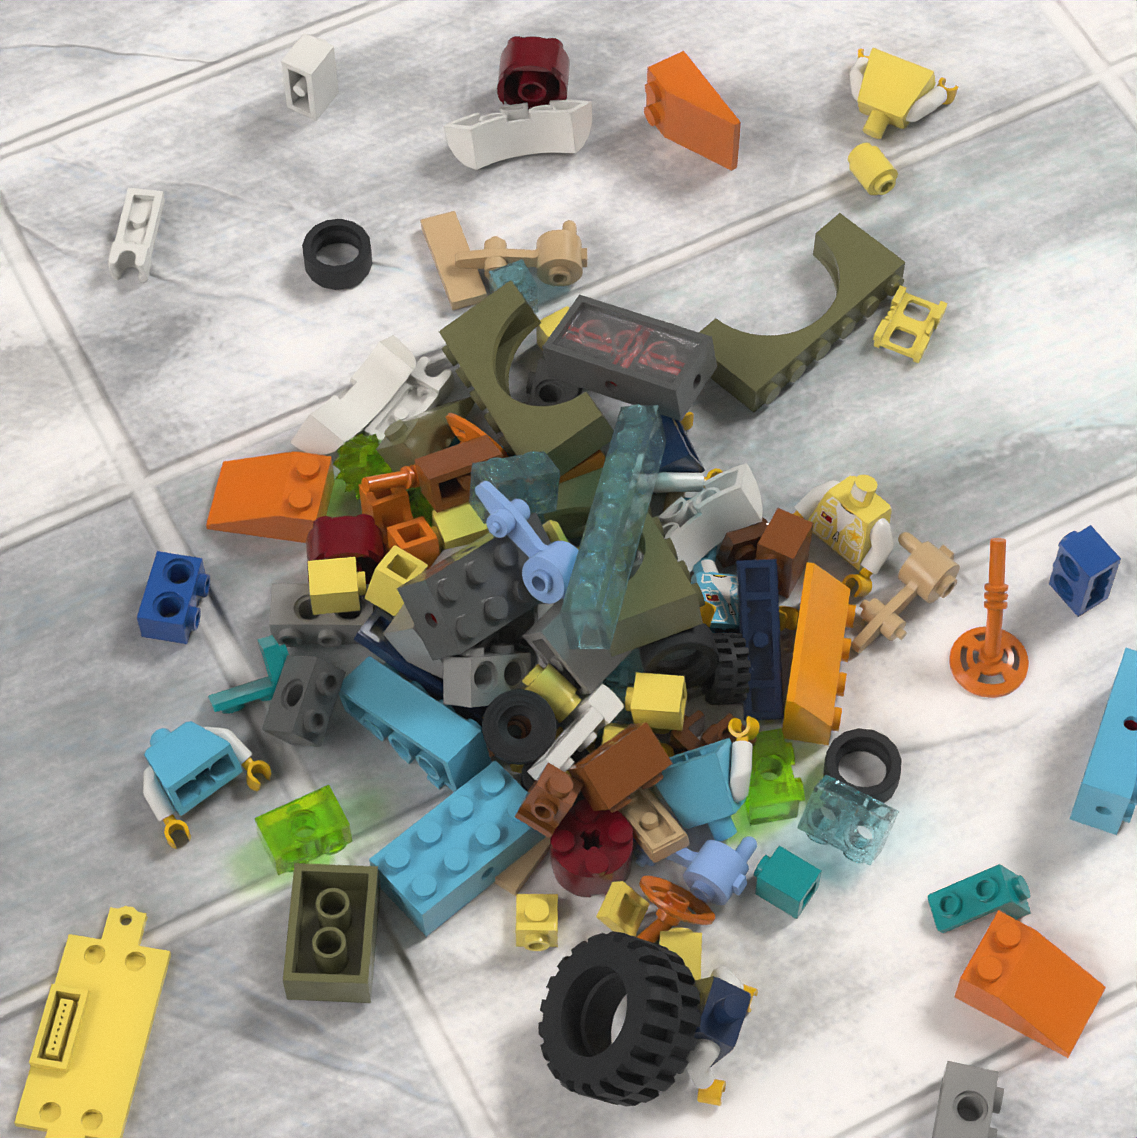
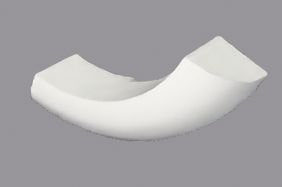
(520, 132)
(357, 406)
(702, 521)

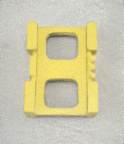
(898, 321)

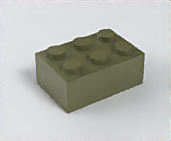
(332, 933)

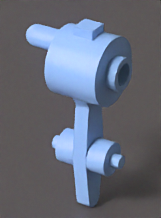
(548, 566)
(713, 871)

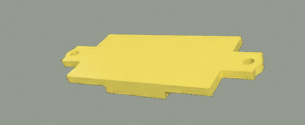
(94, 1032)

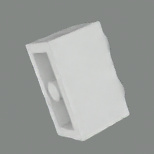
(310, 76)

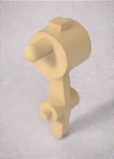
(556, 256)
(925, 573)

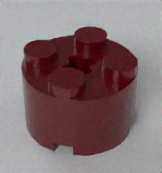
(533, 71)
(345, 538)
(591, 850)

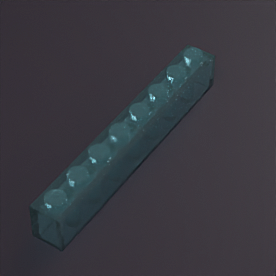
(613, 528)

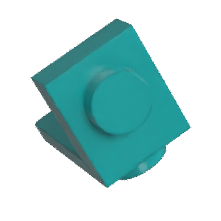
(264, 688)
(979, 896)

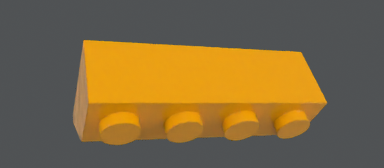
(817, 658)

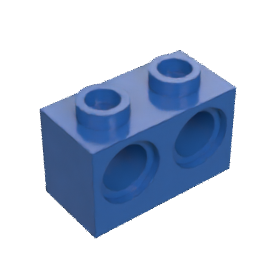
(1084, 570)
(166, 597)

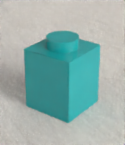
(786, 881)

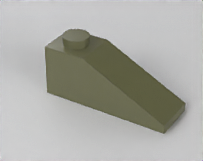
(421, 434)

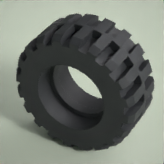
(656, 1025)

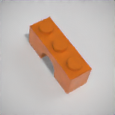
(394, 518)

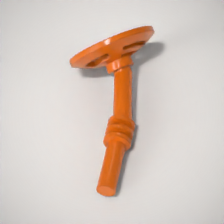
(408, 475)
(996, 639)
(672, 907)

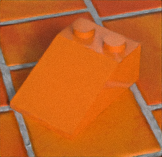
(691, 110)
(272, 495)
(1029, 985)

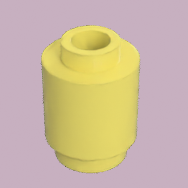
(872, 169)
(554, 689)

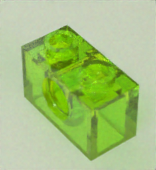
(778, 797)
(313, 811)

